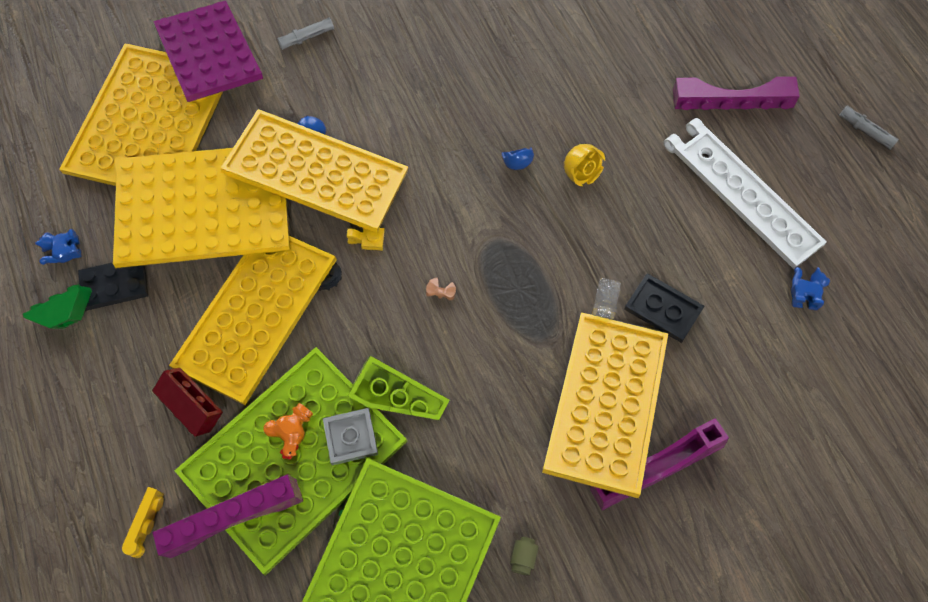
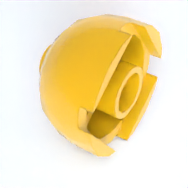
(584, 164)

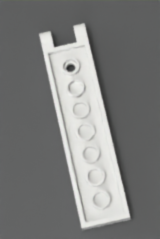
(746, 194)

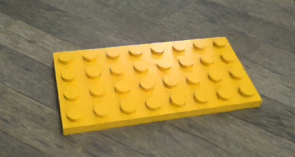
(315, 170)
(252, 318)
(607, 405)

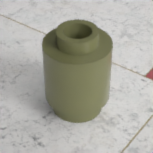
(524, 556)

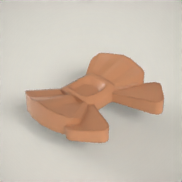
(433, 289)

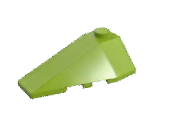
(390, 390)

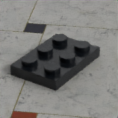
(113, 284)
(664, 307)

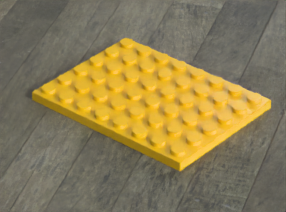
(136, 116)
(189, 210)

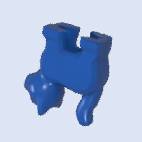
(62, 246)
(808, 290)

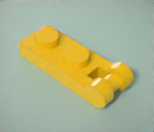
(143, 523)

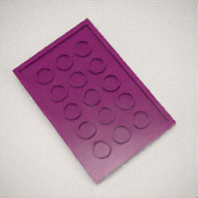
(207, 51)

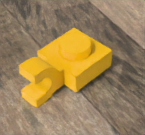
(368, 239)

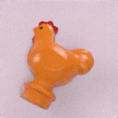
(289, 429)

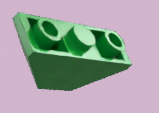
(61, 309)

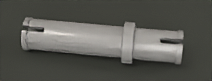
(303, 34)
(870, 128)

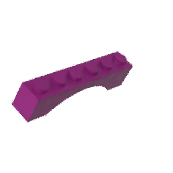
(696, 94)
(681, 454)
(195, 529)

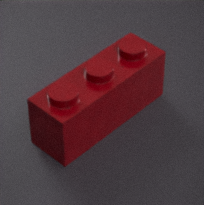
(187, 401)

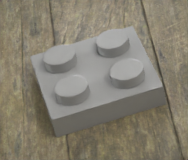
(350, 436)

